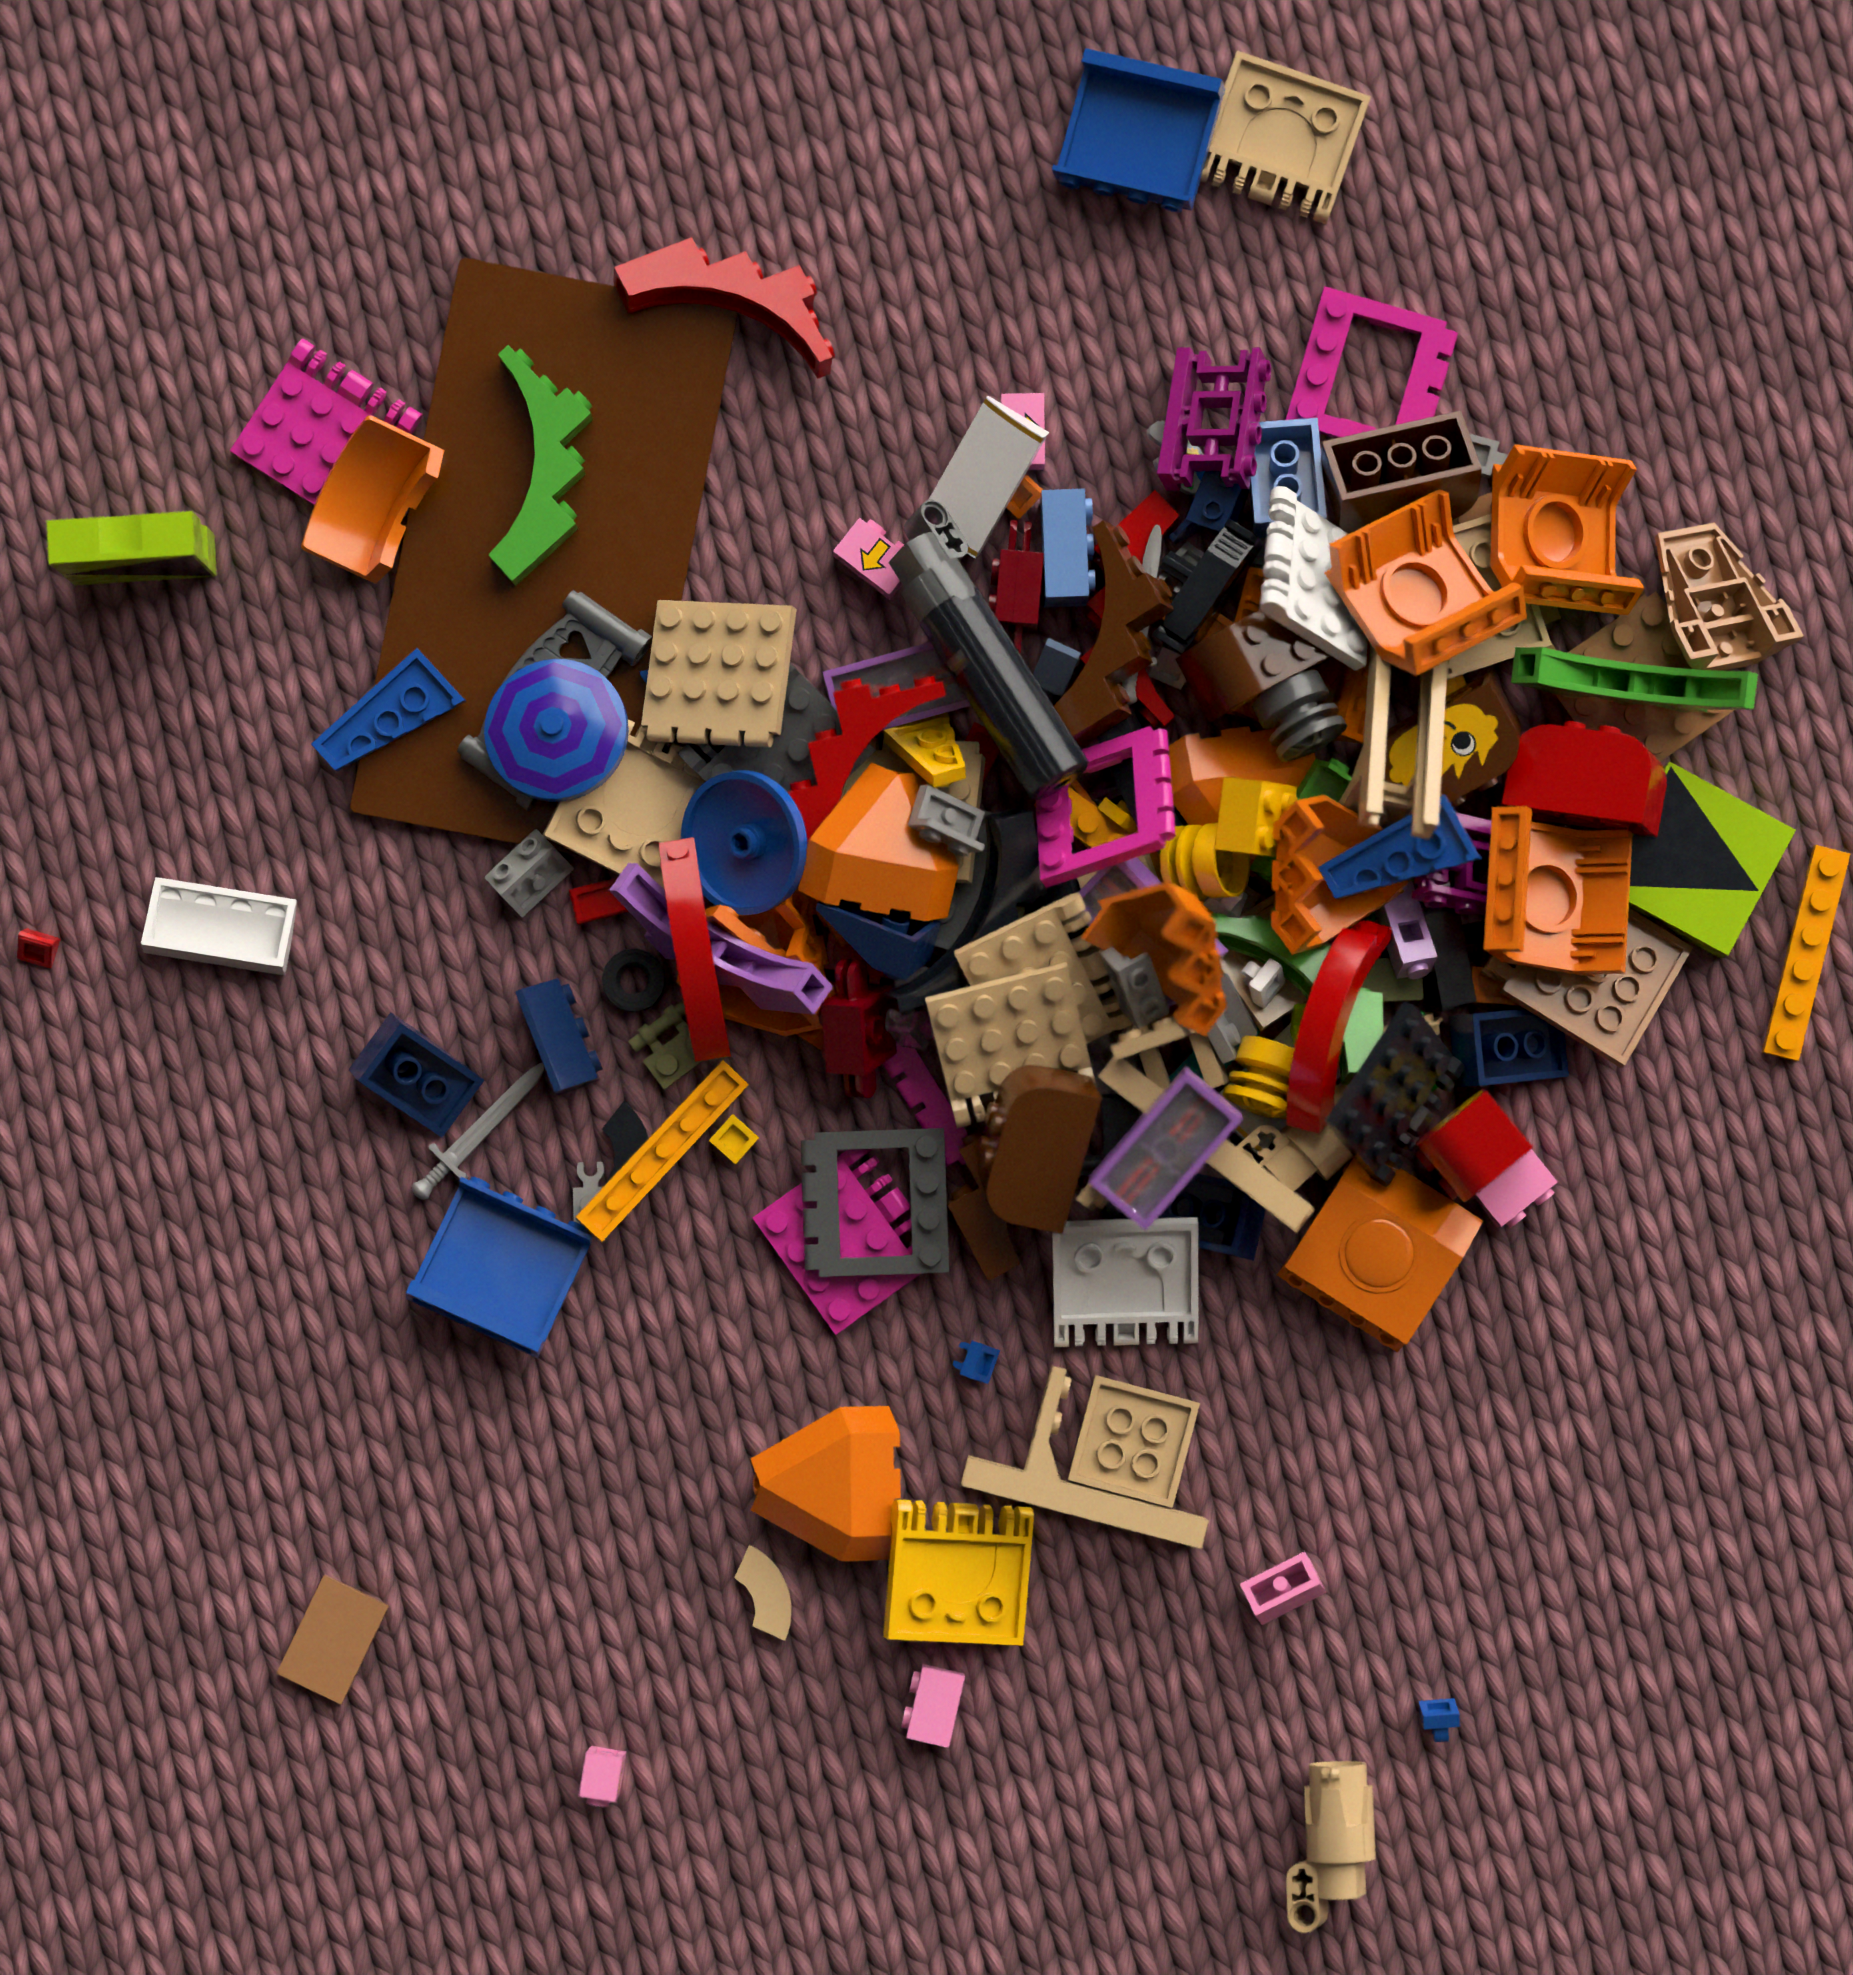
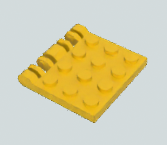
(958, 1580)

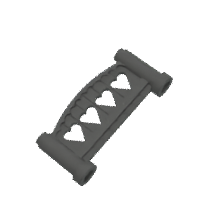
(607, 643)

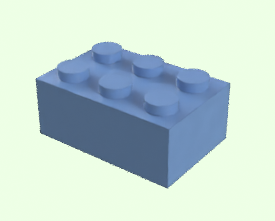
(1290, 459)
(1066, 547)

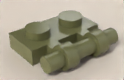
(675, 1057)

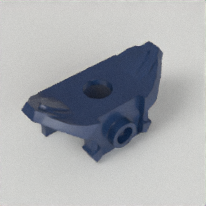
(1211, 506)

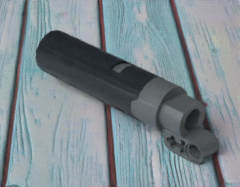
(983, 655)

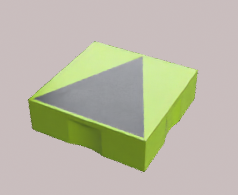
(131, 548)
(1705, 862)

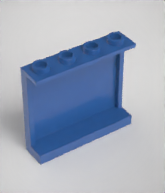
(1139, 130)
(500, 1266)

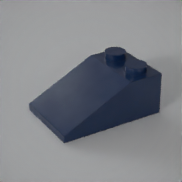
(884, 941)
(1507, 1048)
(415, 1075)
(1225, 1215)

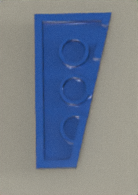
(392, 708)
(1397, 856)

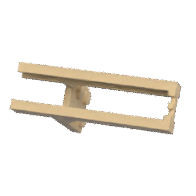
(1387, 802)
(1147, 1041)
(1226, 1159)
(1041, 1484)

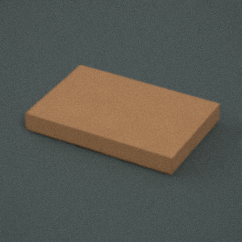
(333, 1639)

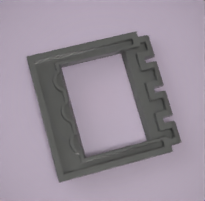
(926, 1193)

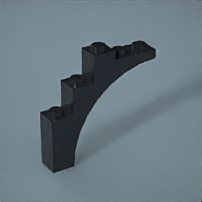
(1008, 882)

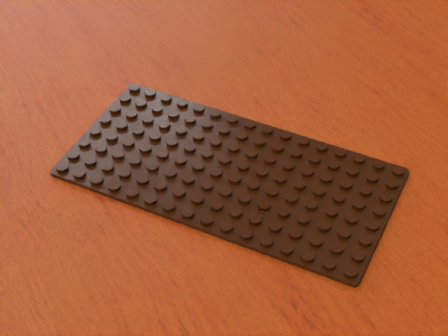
(646, 463)

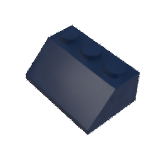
(559, 1035)

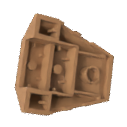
(1717, 604)

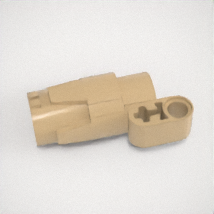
(1299, 1151)
(1337, 1840)

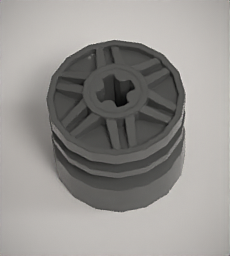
(1298, 714)

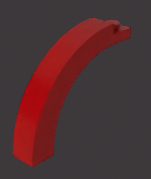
(693, 949)
(1325, 1021)

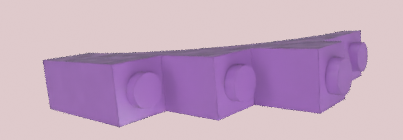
(765, 977)

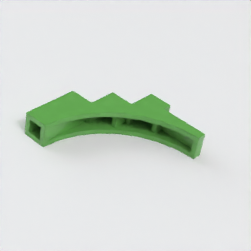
(555, 422)
(1633, 683)
(1258, 939)

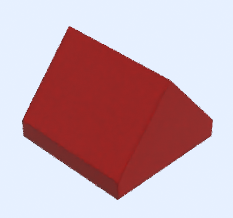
(37, 947)

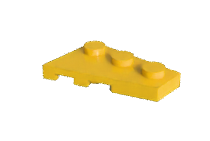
(929, 749)

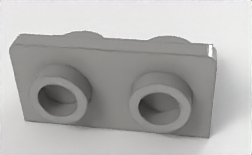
(529, 872)
(1135, 987)
(1232, 1024)

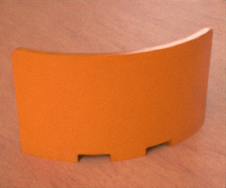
(368, 496)

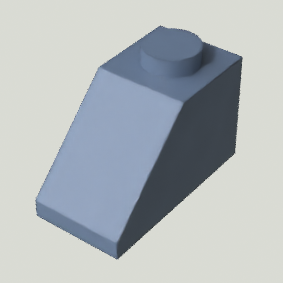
(1056, 668)

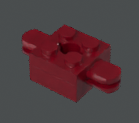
(1018, 586)
(856, 1029)

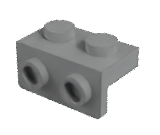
(946, 820)

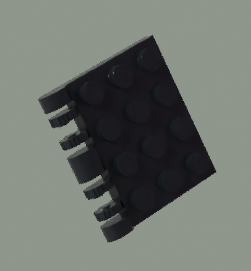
(1390, 1092)

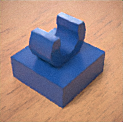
(978, 1361)
(1439, 1716)

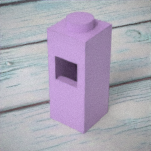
(1411, 943)

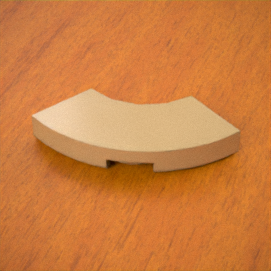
(768, 1591)

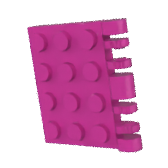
(307, 424)
(862, 1231)

